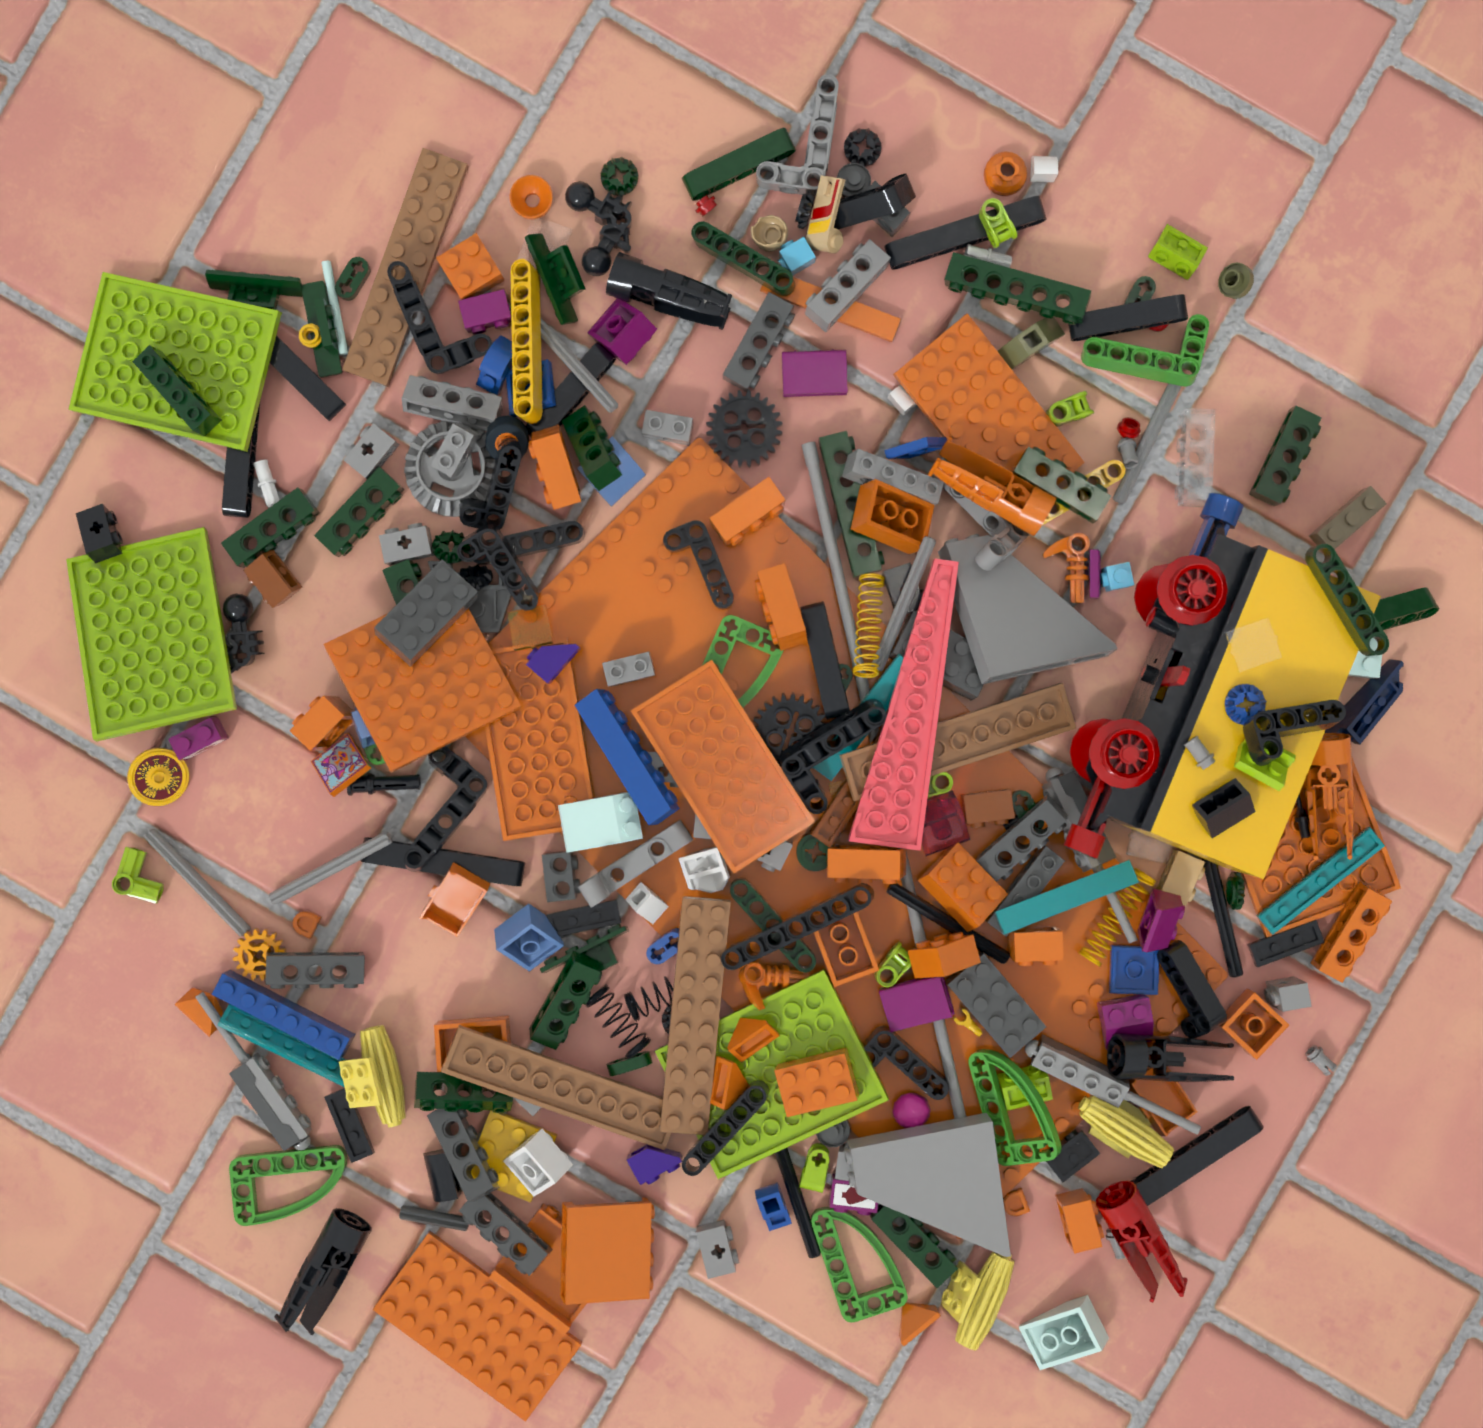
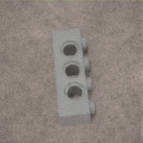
(826, 314)
(416, 401)
(865, 467)

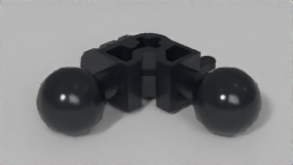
(580, 198)
(238, 610)

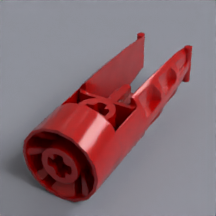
(1138, 1235)

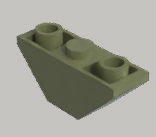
(1031, 342)

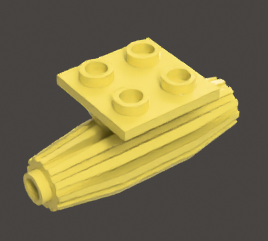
(375, 1077)
(1125, 1130)
(977, 1298)

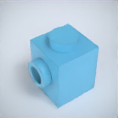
(796, 256)
(1116, 577)

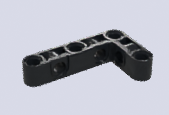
(426, 335)
(816, 748)
(456, 807)

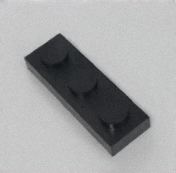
(585, 918)
(1285, 943)
(349, 1126)

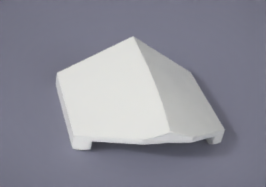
(705, 870)

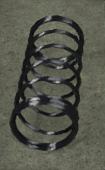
(593, 1000)
(632, 1004)

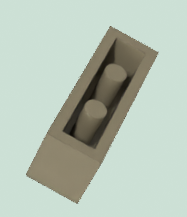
(1348, 518)

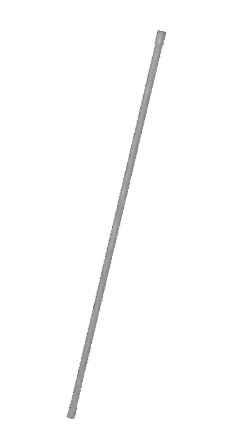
(812, 462)

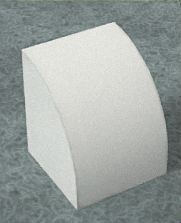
(1043, 168)
(901, 400)
(646, 903)

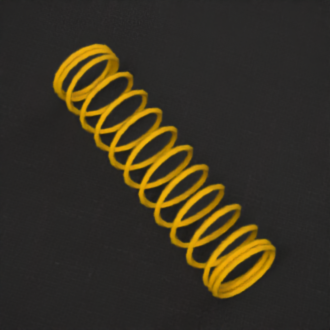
(875, 584)
(1147, 880)

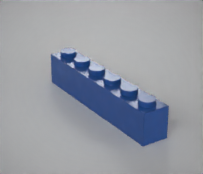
(627, 756)
(283, 1014)

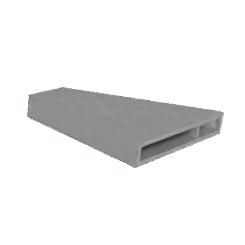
(1016, 619)
(936, 1175)

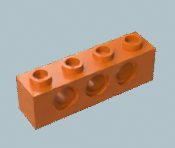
(1347, 921)

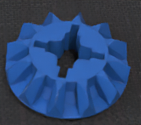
(1236, 696)

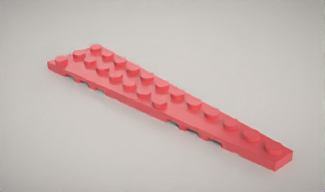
(900, 771)

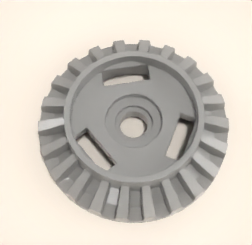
(422, 475)

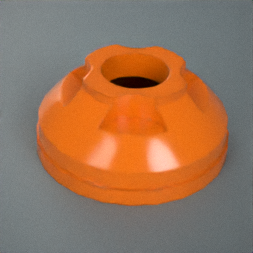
(1002, 184)
(528, 186)

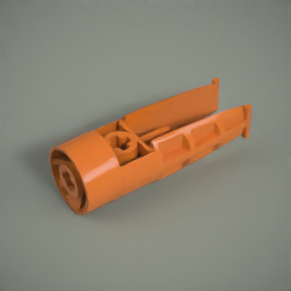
(993, 487)
(1332, 752)

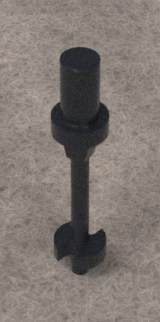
(1302, 819)

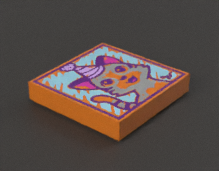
(341, 764)

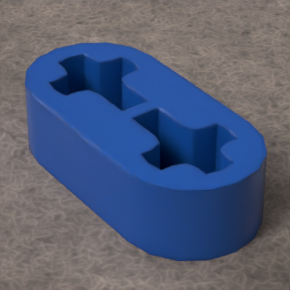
(663, 941)

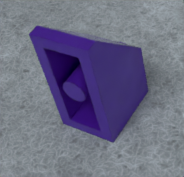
(551, 660)

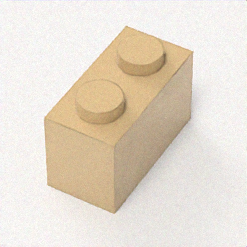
(1181, 875)

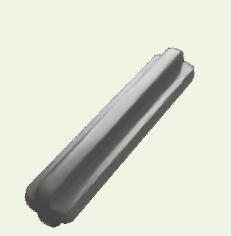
(433, 1218)

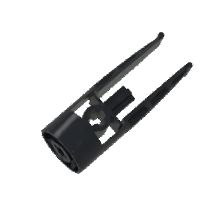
(667, 292)
(1130, 1058)
(324, 1269)

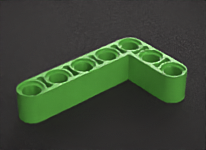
(1152, 357)

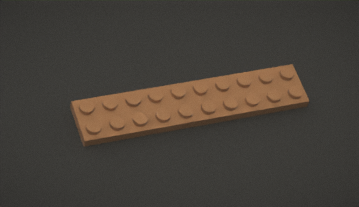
(415, 243)
(980, 733)
(694, 1015)
(556, 1086)

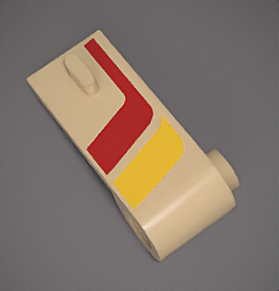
(821, 231)

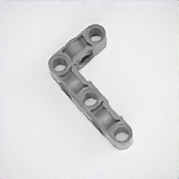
(794, 179)
(1004, 535)
(634, 863)

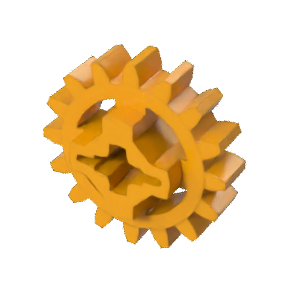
(252, 948)

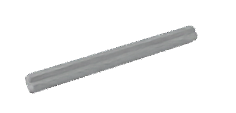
(577, 368)
(1147, 442)
(904, 601)
(330, 868)
(193, 878)

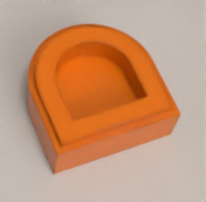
(306, 923)
(1015, 1203)

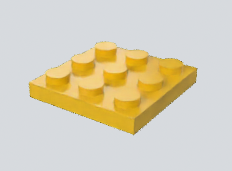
(499, 1139)

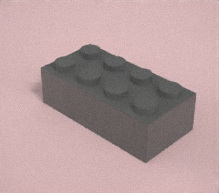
(426, 613)
(960, 669)
(996, 1005)

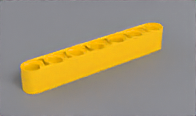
(532, 349)

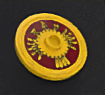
(157, 777)

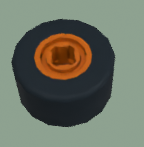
(503, 428)

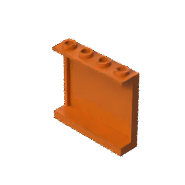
(606, 1252)
(542, 1288)

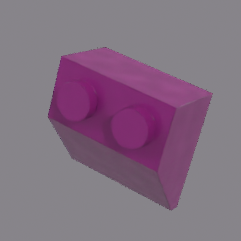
(622, 330)
(1160, 920)
(1126, 1016)

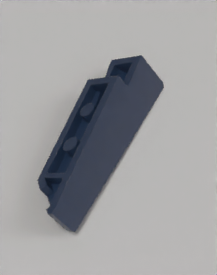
(1371, 703)

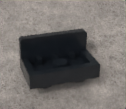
(1073, 1156)

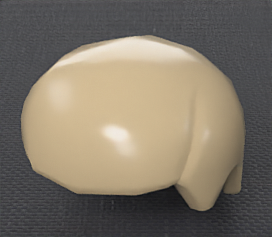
(769, 233)

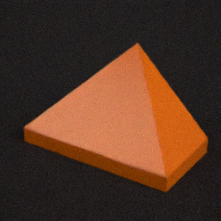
(193, 1010)
(750, 1037)
(727, 1083)
(916, 1319)

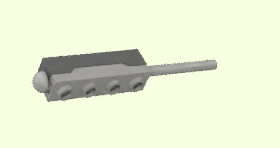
(1070, 796)
(1093, 1078)
(264, 1090)

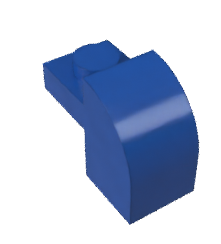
(496, 365)
(773, 1206)

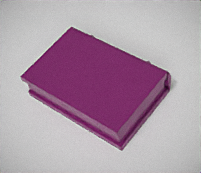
(814, 373)
(916, 1002)

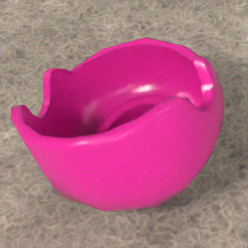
(911, 1110)

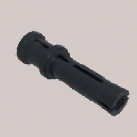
(372, 784)

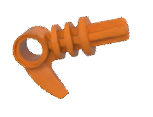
(1076, 561)
(765, 977)

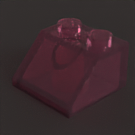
(943, 824)

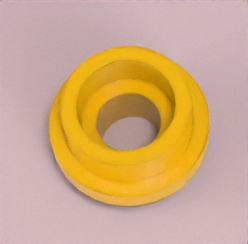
(303, 335)

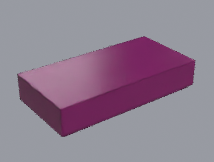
(1095, 570)

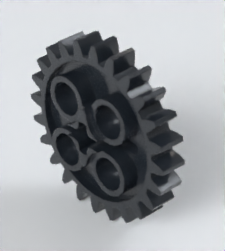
(747, 450)
(770, 724)

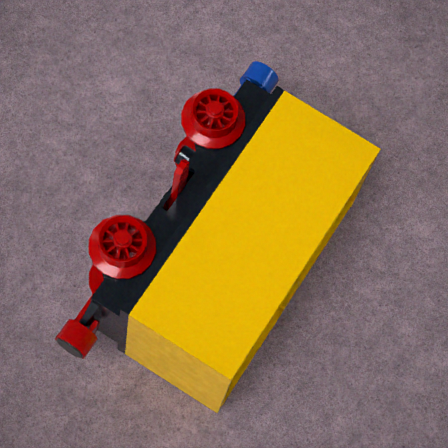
(1140, 762)

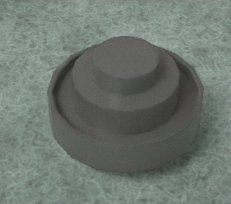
(856, 179)
(835, 1135)

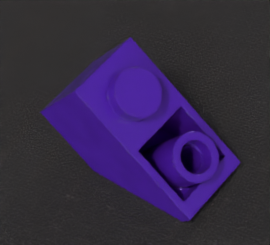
(650, 1162)

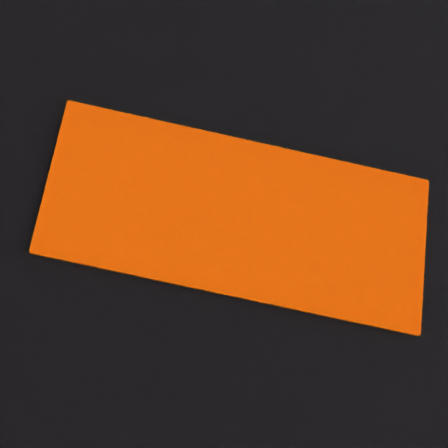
(640, 598)

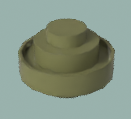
(1235, 280)

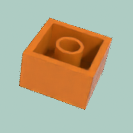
(470, 268)
(1036, 944)
(943, 955)
(1253, 1024)
(1079, 1220)

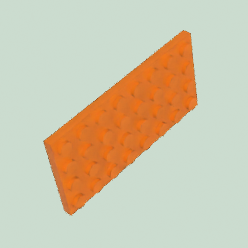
(981, 401)
(538, 749)
(722, 766)
(476, 1326)

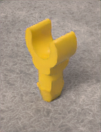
(968, 1023)

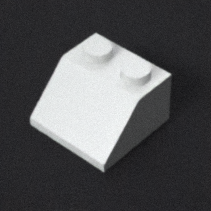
(538, 1162)

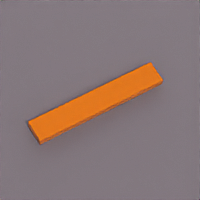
(857, 316)

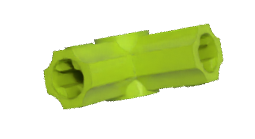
(131, 867)

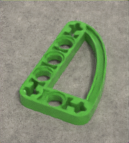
(740, 635)
(1001, 1118)
(277, 1168)
(844, 1275)

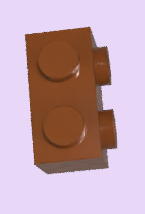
(272, 578)
(988, 807)

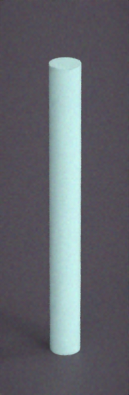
(333, 300)

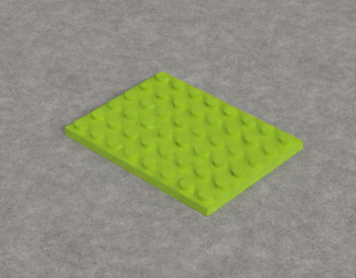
(211, 340)
(151, 635)
(809, 1024)

